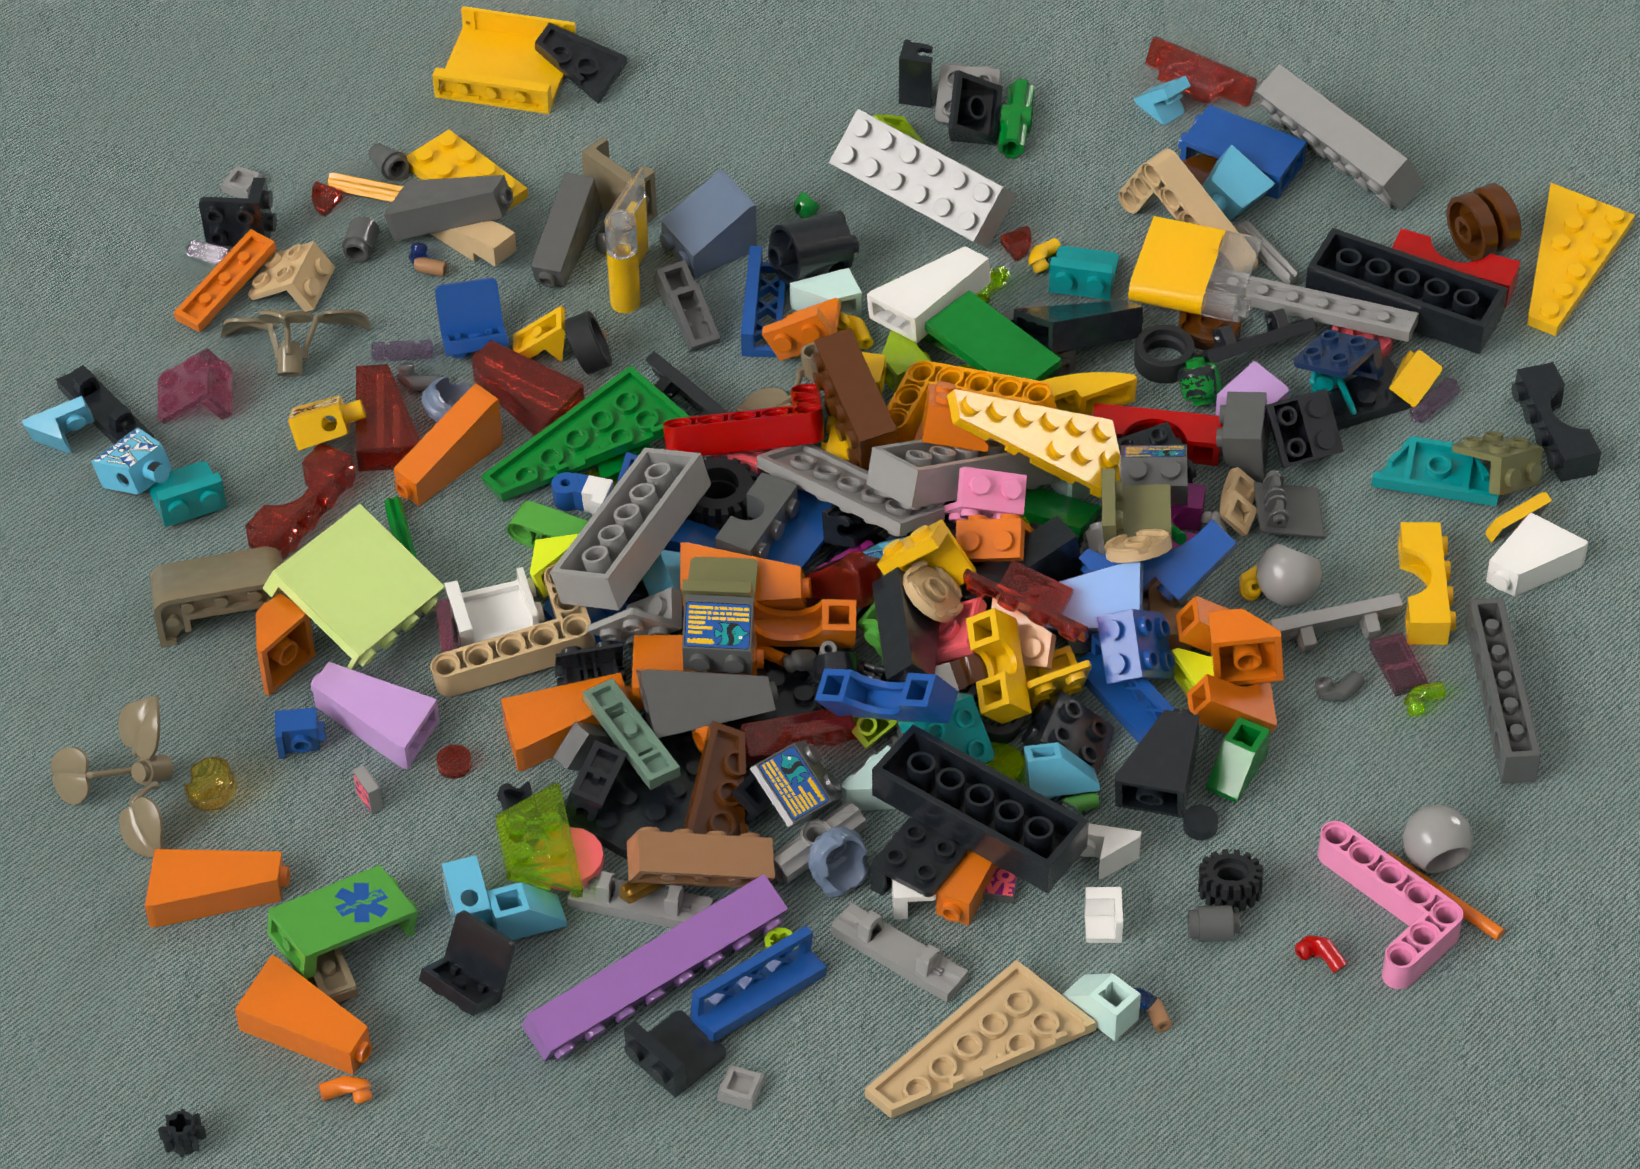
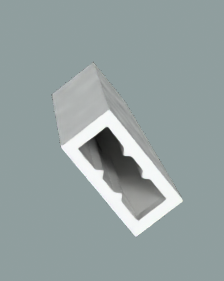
(923, 293)

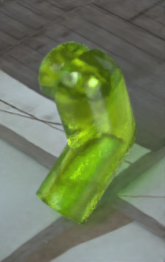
(998, 279)
(1423, 693)

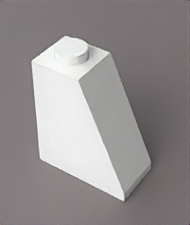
(1535, 556)

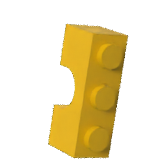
(997, 641)

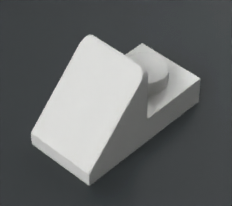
(1113, 846)

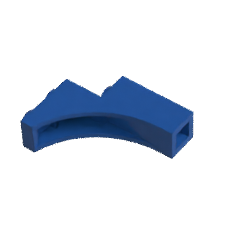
(1180, 569)

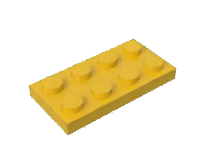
(454, 158)

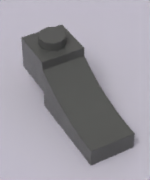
(687, 305)

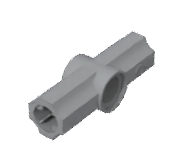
(793, 858)

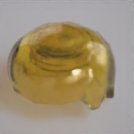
(211, 784)

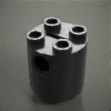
(811, 246)

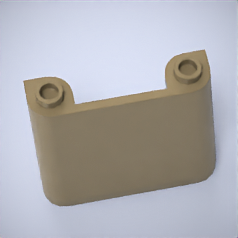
(209, 588)

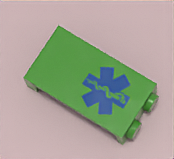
(338, 917)

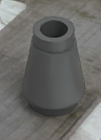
(389, 161)

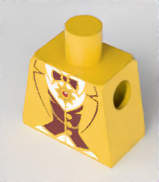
(312, 427)

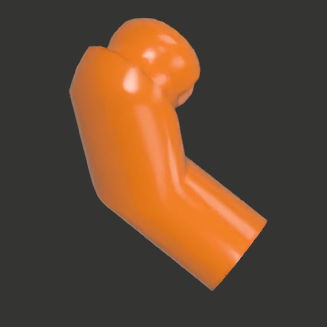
(344, 1085)

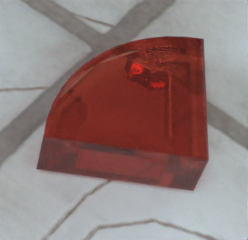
(325, 198)
(1017, 242)

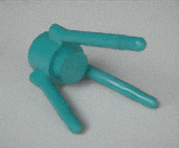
(1322, 381)

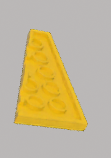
(1573, 250)

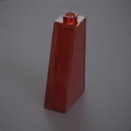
(525, 387)
(388, 429)

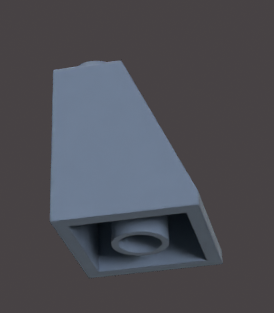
(711, 226)

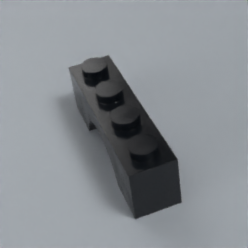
(1568, 449)

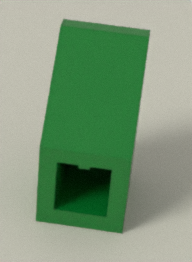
(1238, 759)

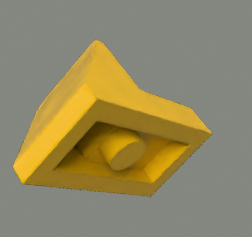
(543, 334)
(1415, 376)

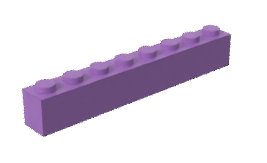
(653, 968)

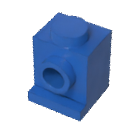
(298, 731)

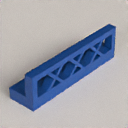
(753, 301)
(1132, 703)
(758, 987)

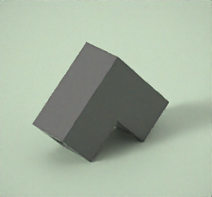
(578, 744)

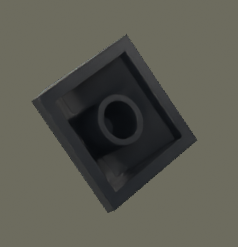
(974, 110)

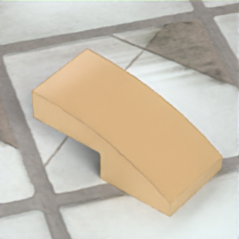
(1237, 501)

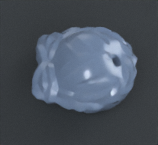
(442, 396)
(838, 861)

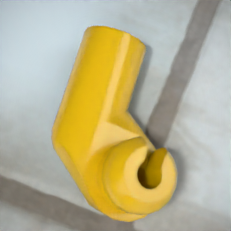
(858, 328)
(1249, 585)

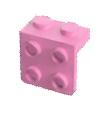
(987, 494)

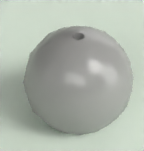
(1288, 575)
(1437, 838)

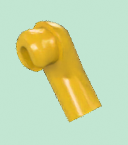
(1039, 254)

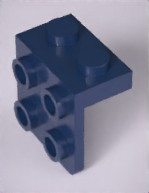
(1342, 355)

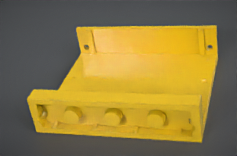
(499, 63)

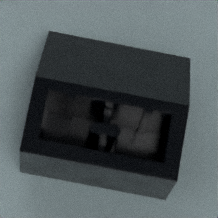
(1304, 428)

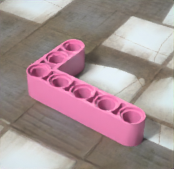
(1429, 913)

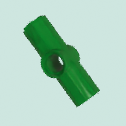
(1016, 118)

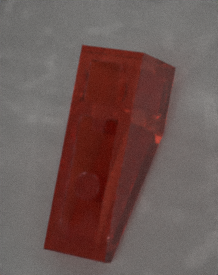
(846, 579)

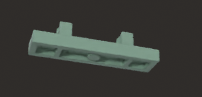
(631, 733)

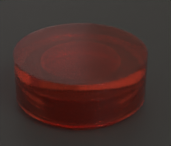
(454, 761)

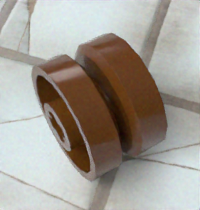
(1483, 221)

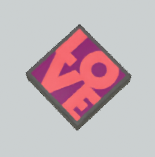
(1001, 887)

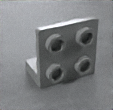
(649, 616)

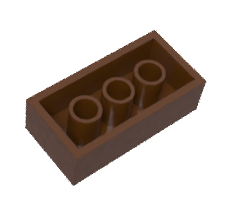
(852, 396)

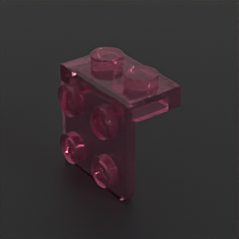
(196, 381)

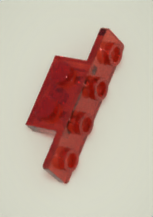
(1207, 77)
(1032, 594)
(815, 727)

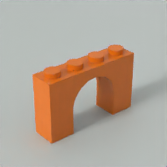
(1212, 698)

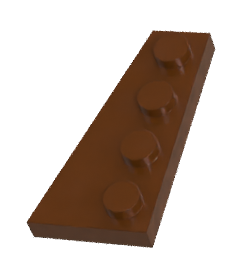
(718, 774)

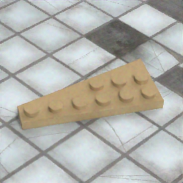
(994, 1030)

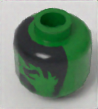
(1199, 381)

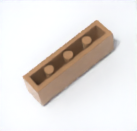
(698, 858)

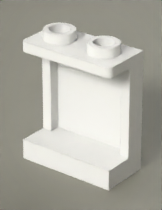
(493, 609)

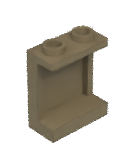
(612, 178)

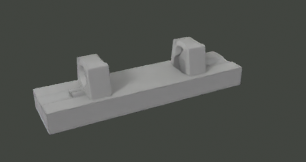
(1362, 613)
(660, 907)
(899, 952)

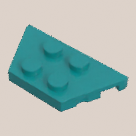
(1434, 470)

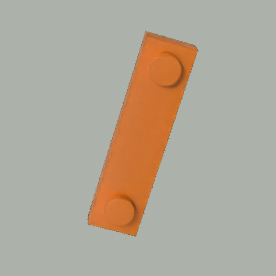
(225, 280)

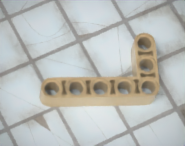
(1177, 188)
(514, 652)

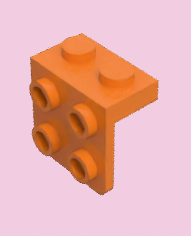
(801, 328)
(992, 538)

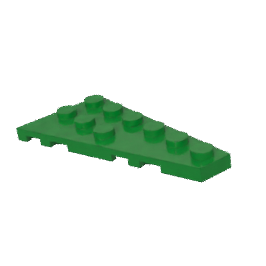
(602, 426)

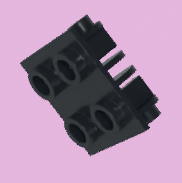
(573, 660)

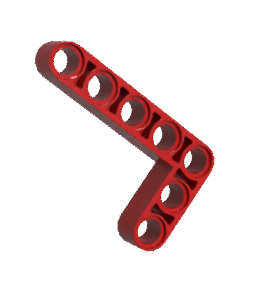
(751, 428)

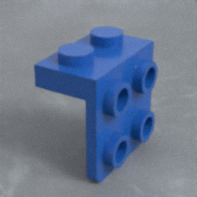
(469, 316)
(1135, 646)

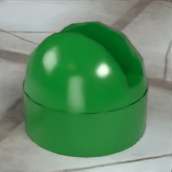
(805, 206)

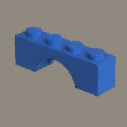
(917, 699)

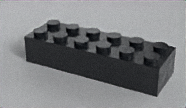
(1449, 302)
(980, 808)

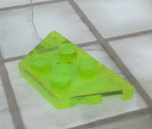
(539, 843)

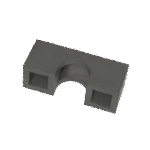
(771, 506)

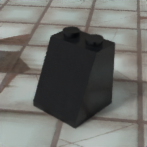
(1161, 766)

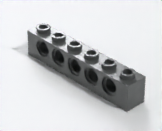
(1502, 690)

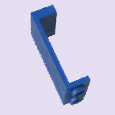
(1270, 150)
(801, 534)

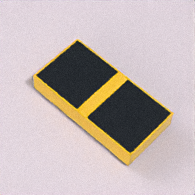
(1512, 519)

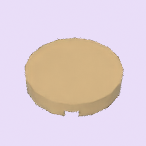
(1143, 546)
(933, 592)

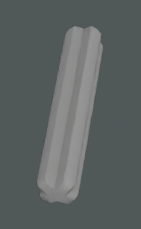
(1271, 256)

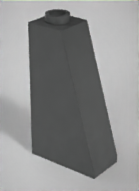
(447, 204)
(567, 230)
(691, 699)

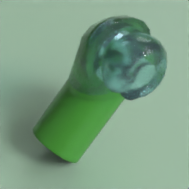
(1081, 802)

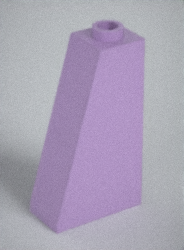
(376, 711)

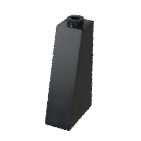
(1081, 325)
(1048, 550)
(905, 633)

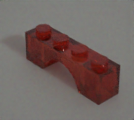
(283, 526)

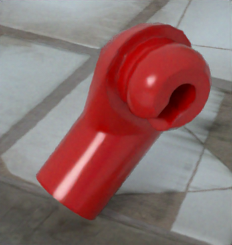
(1321, 948)

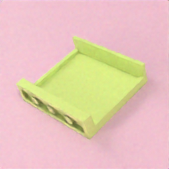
(358, 585)

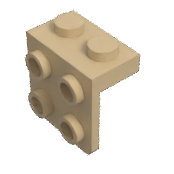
(299, 270)

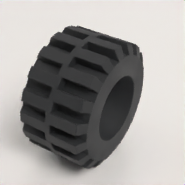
(726, 493)

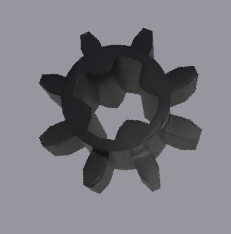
(182, 1133)

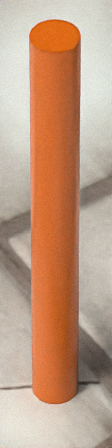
(1469, 913)

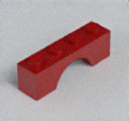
(1491, 268)
(1194, 429)

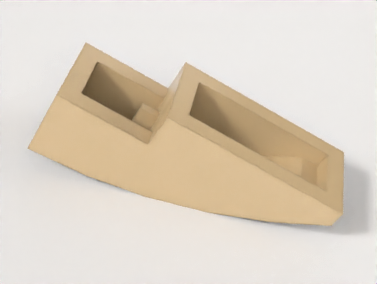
(484, 240)

